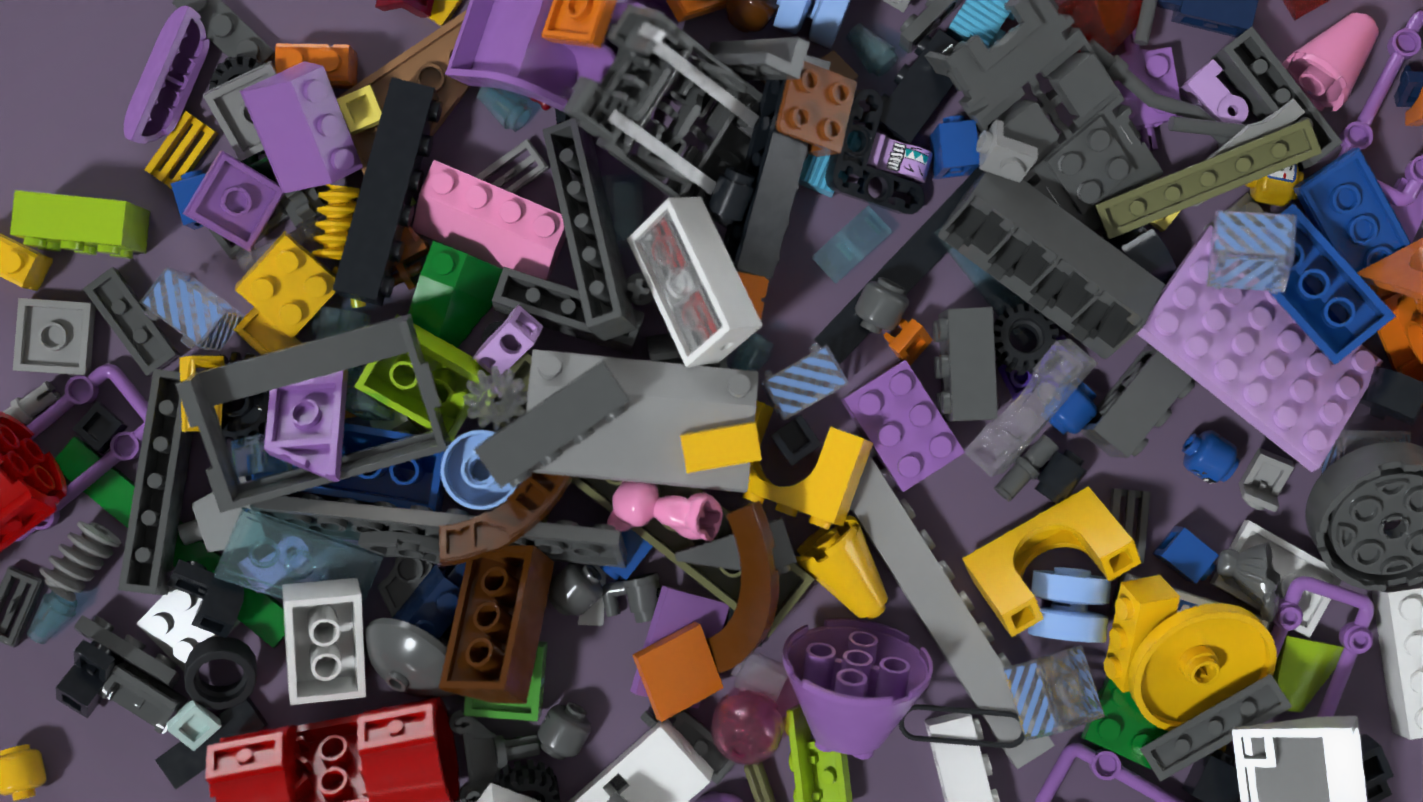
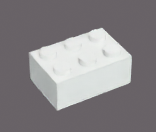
(324, 641)

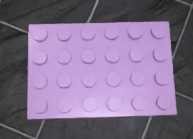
(1257, 359)

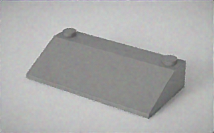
(661, 406)
(1301, 761)

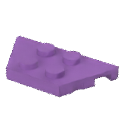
(308, 424)

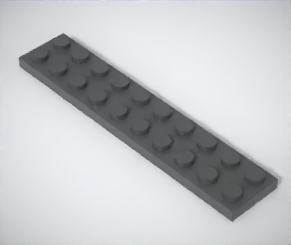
(348, 518)

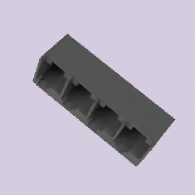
(1052, 262)

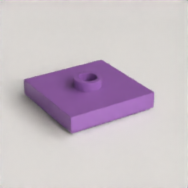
(234, 201)

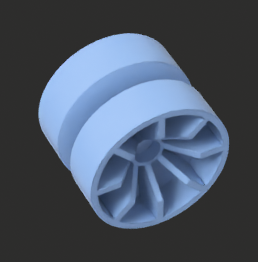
(825, 16)
(467, 477)
(1070, 594)

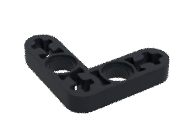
(856, 163)

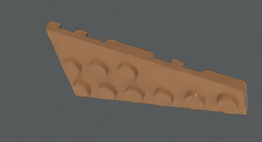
(420, 64)

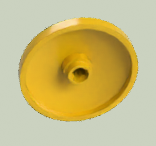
(1198, 662)

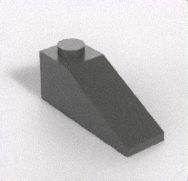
(724, 553)

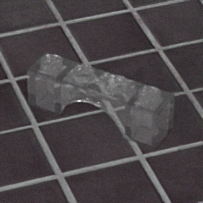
(1050, 386)

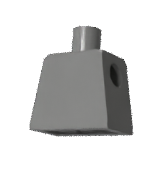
(210, 524)

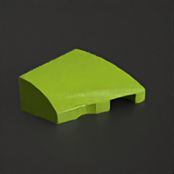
(1304, 669)

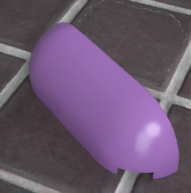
(167, 77)

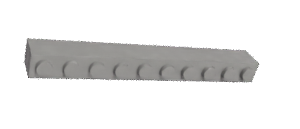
(940, 606)

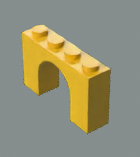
(829, 487)
(1073, 523)

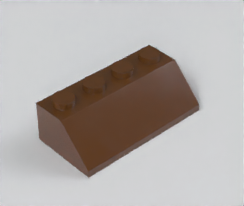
(498, 625)

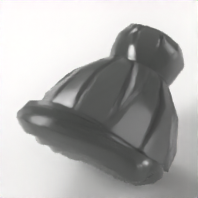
(1254, 576)

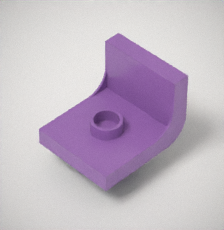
(505, 50)

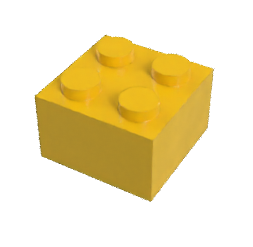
(287, 285)

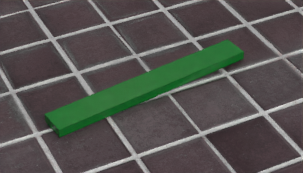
(115, 494)

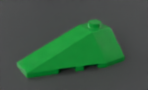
(453, 293)

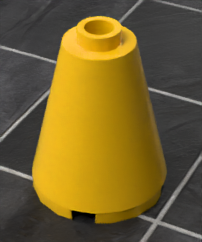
(845, 568)

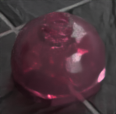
(747, 727)

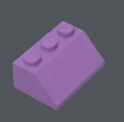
(301, 128)

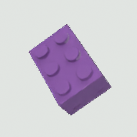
(903, 426)

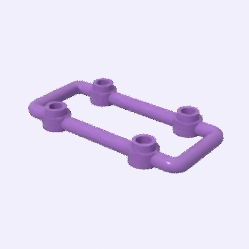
(1358, 134)
(123, 446)
(1353, 636)
(1105, 766)

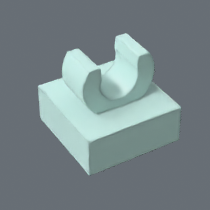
(193, 724)

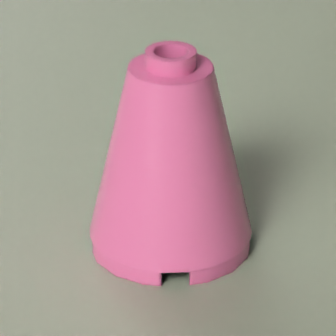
(1333, 60)

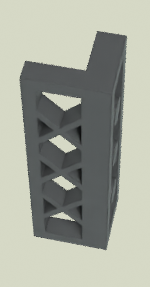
(762, 57)
(1214, 727)

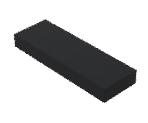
(183, 764)

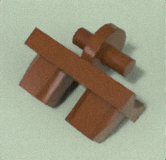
(413, 250)

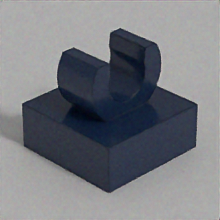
(1409, 88)

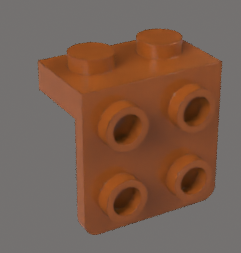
(817, 109)

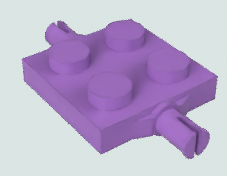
(1158, 72)

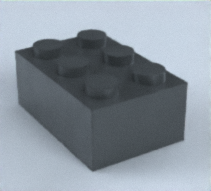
(966, 364)
(1137, 404)

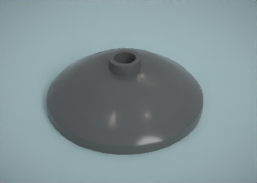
(406, 657)

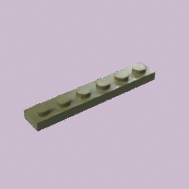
(1208, 179)

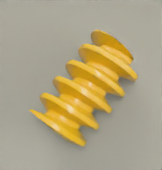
(337, 222)

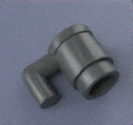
(641, 594)

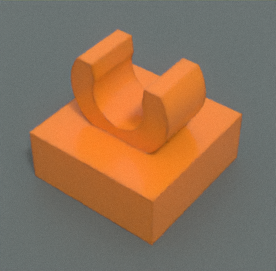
(910, 341)

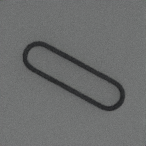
(961, 741)

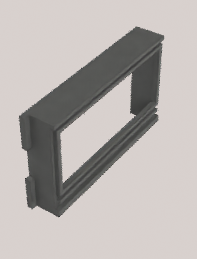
(297, 364)

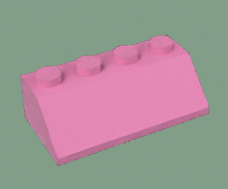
(488, 222)

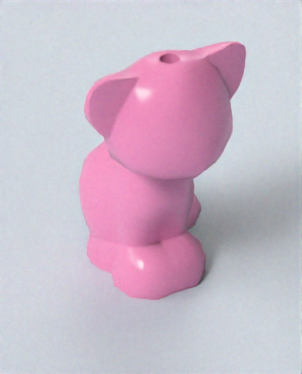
(691, 518)

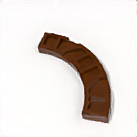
(503, 525)
(757, 592)

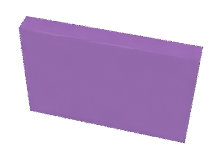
(675, 611)

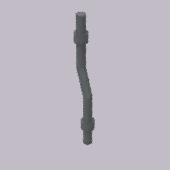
(1118, 70)

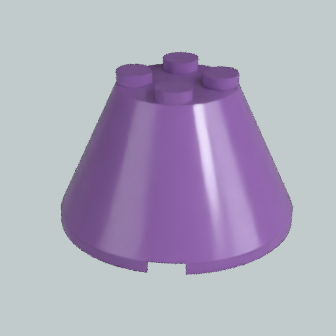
(854, 682)

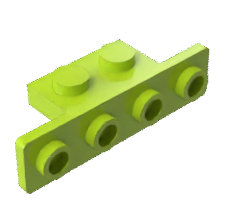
(817, 774)

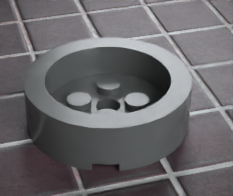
(1350, 509)

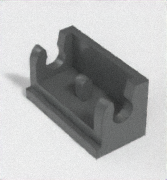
(142, 695)

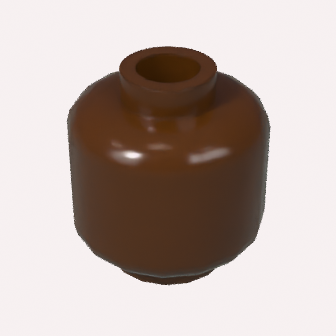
(750, 14)

